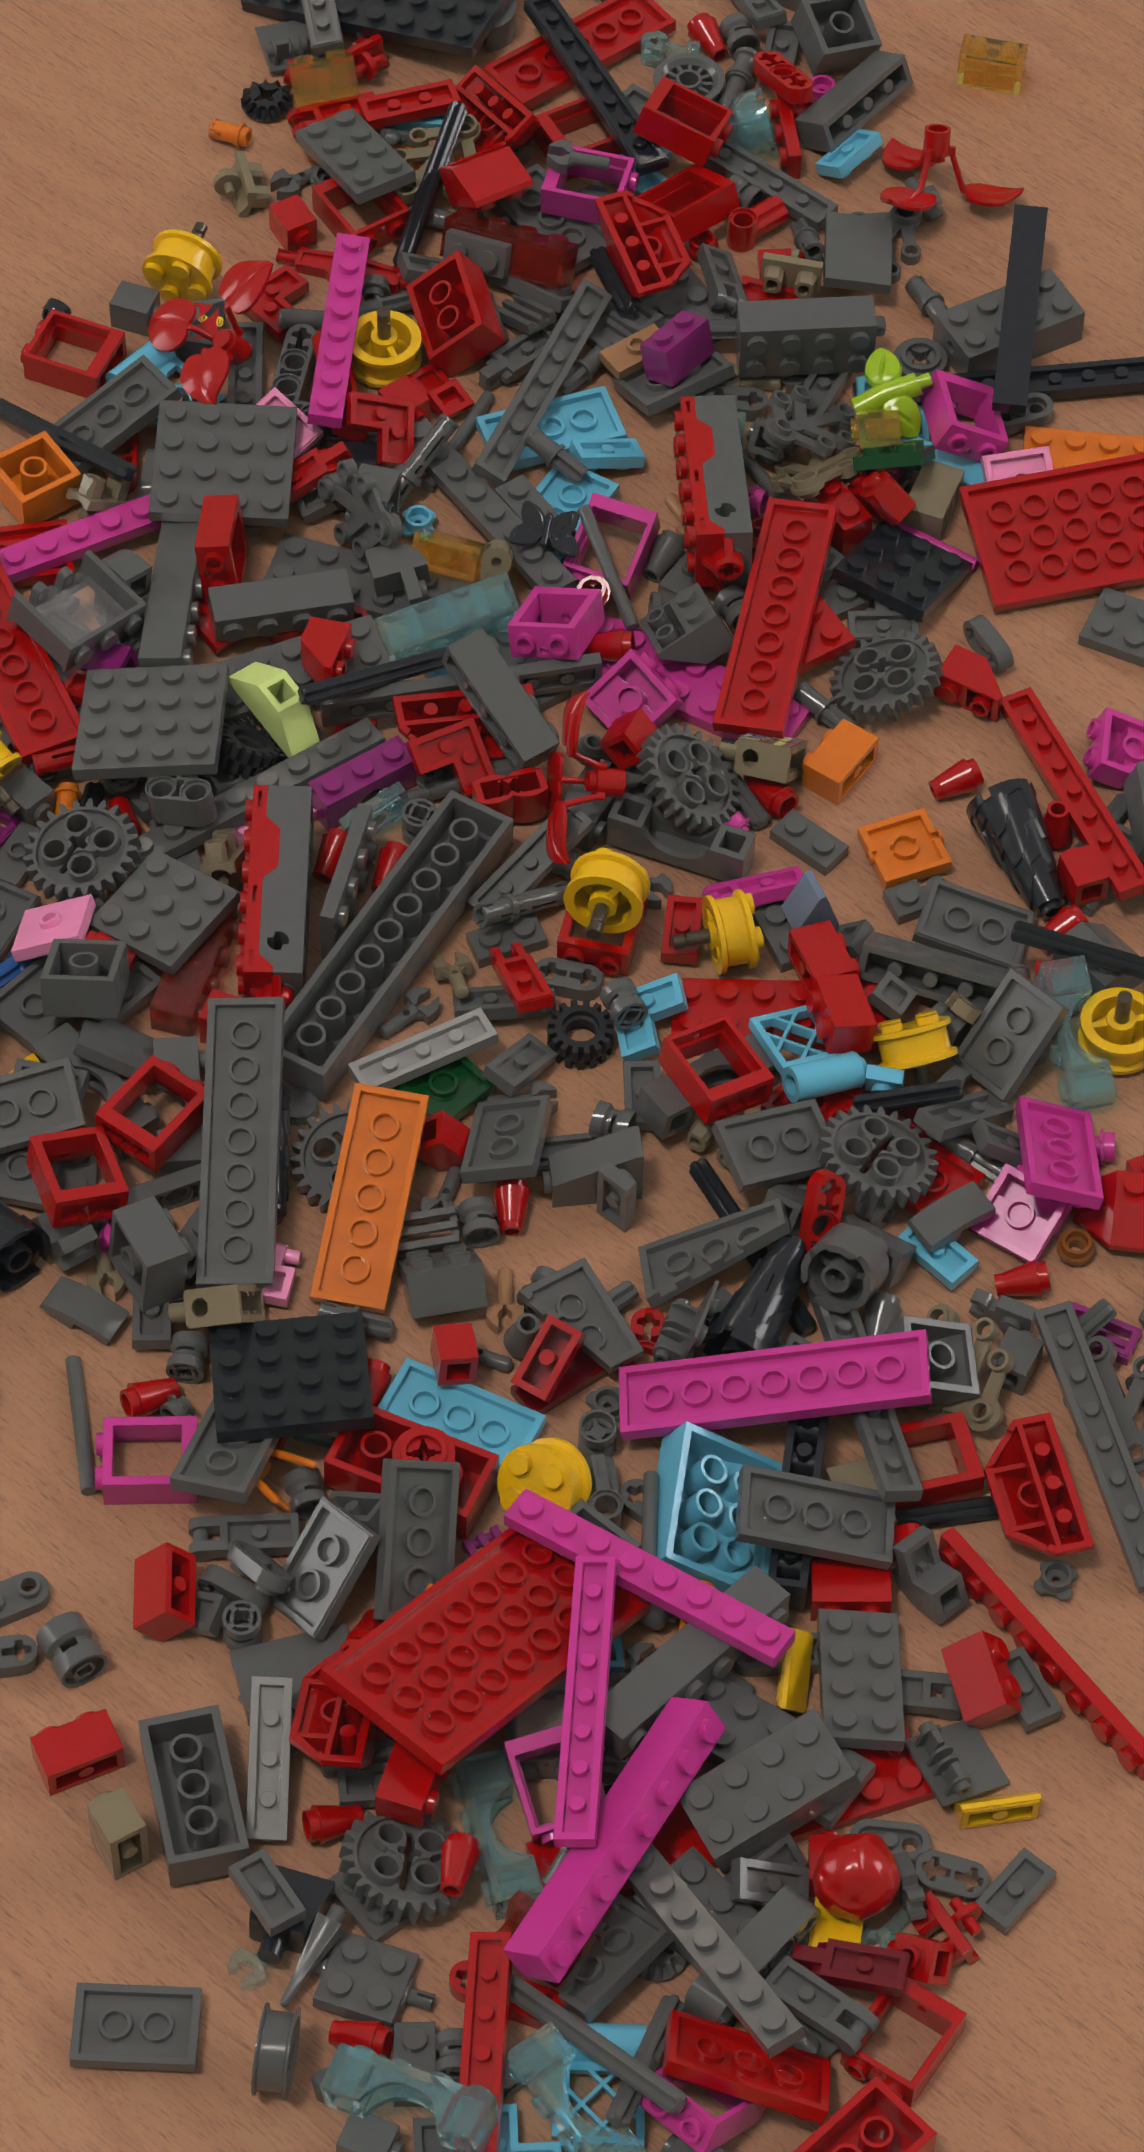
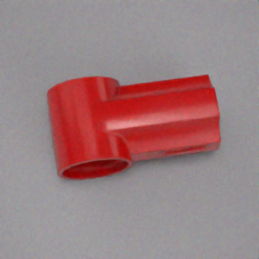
(750, 223)

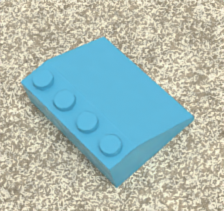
(700, 1506)

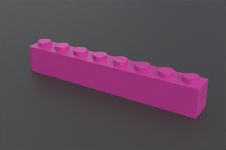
(627, 1824)

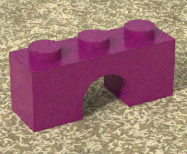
(351, 782)

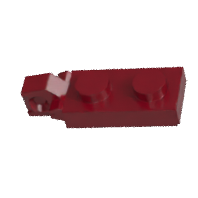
(856, 1965)

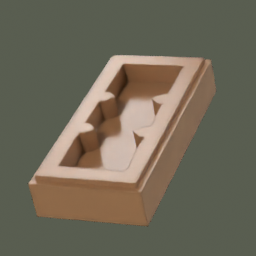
(625, 356)

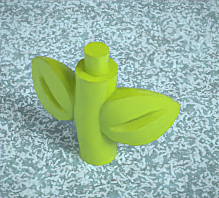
(890, 389)

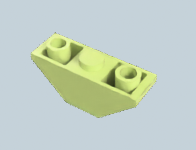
(276, 704)

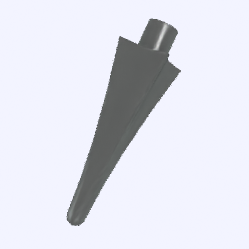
(322, 1937)

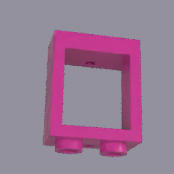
(582, 206)
(969, 398)
(623, 516)
(556, 619)
(141, 1489)
(525, 1749)
(698, 2126)

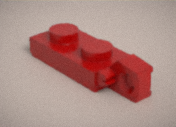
(313, 466)

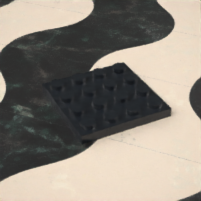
(290, 1377)

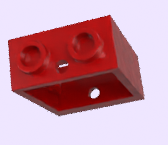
(691, 109)
(568, 119)
(713, 195)
(329, 197)
(104, 340)
(221, 542)
(607, 957)
(729, 1098)
(136, 1141)
(68, 1205)
(970, 1476)
(928, 2010)

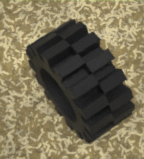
(246, 749)
(580, 1017)

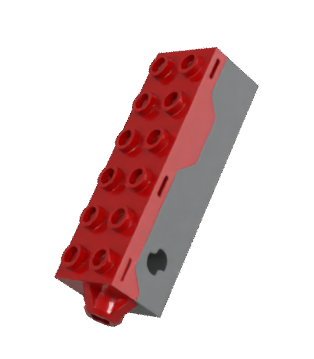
(713, 490)
(276, 892)

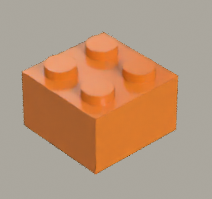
(37, 479)

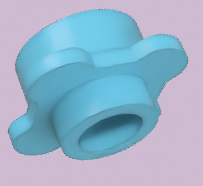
(417, 518)

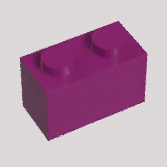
(677, 348)

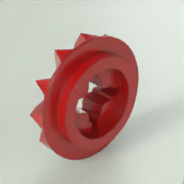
(436, 1443)

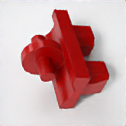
(368, 56)
(964, 1917)

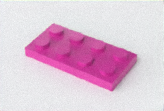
(1058, 1153)

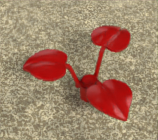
(935, 149)
(207, 372)
(600, 781)

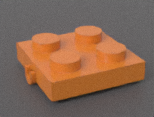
(904, 848)

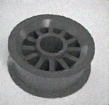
(693, 72)
(276, 2051)

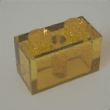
(991, 64)
(323, 77)
(877, 427)
(450, 554)

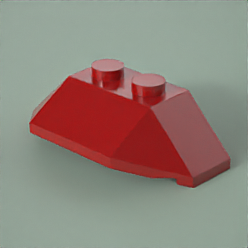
(500, 114)
(641, 243)
(429, 712)
(1121, 1214)
(1036, 1489)
(329, 1726)

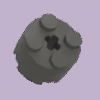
(845, 1267)

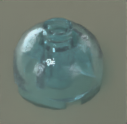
(751, 122)

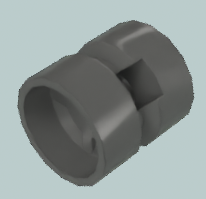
(71, 1649)

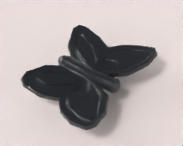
(547, 528)

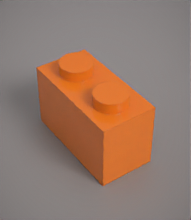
(839, 761)

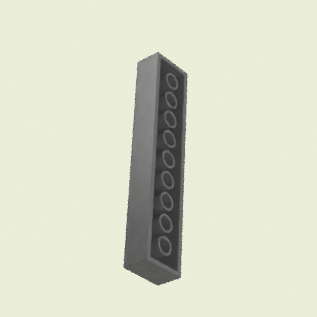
(391, 941)

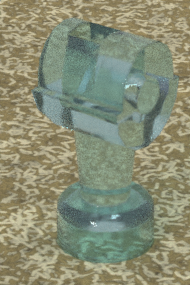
(656, 48)

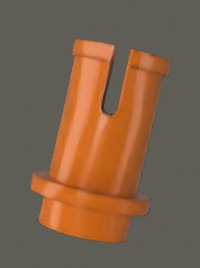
(231, 133)
(66, 794)

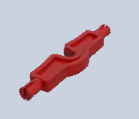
(319, 264)

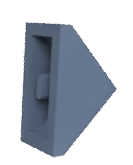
(808, 904)

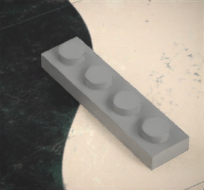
(425, 1051)
(268, 1759)

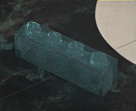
(448, 617)

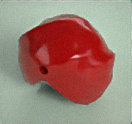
(856, 1876)

